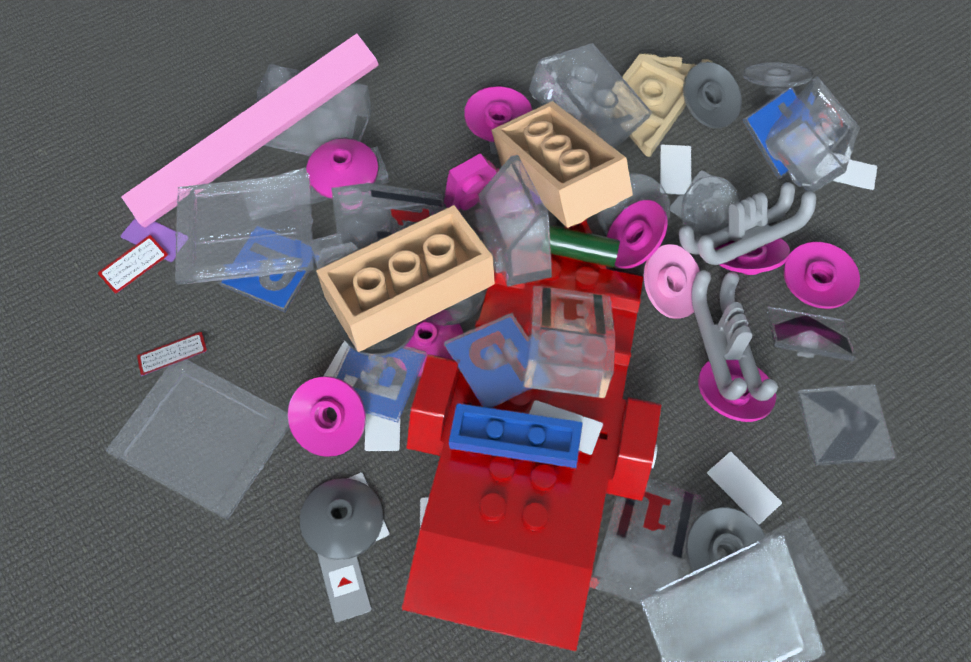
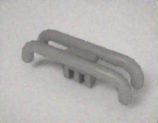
(750, 226)
(728, 340)

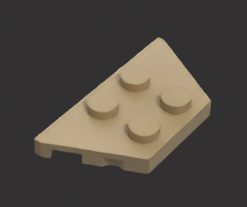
(660, 87)

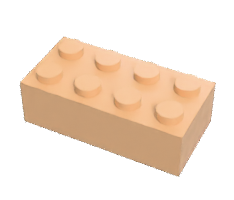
(566, 162)
(406, 277)

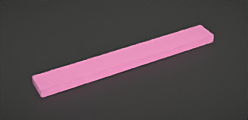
(251, 129)

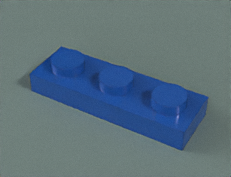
(516, 435)

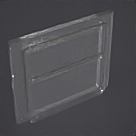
(243, 229)
(201, 436)
(736, 611)

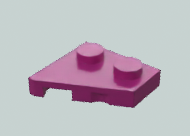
(468, 181)

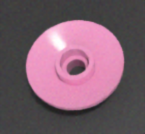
(670, 280)

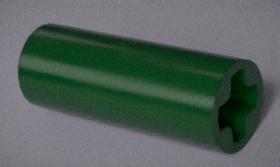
(583, 246)

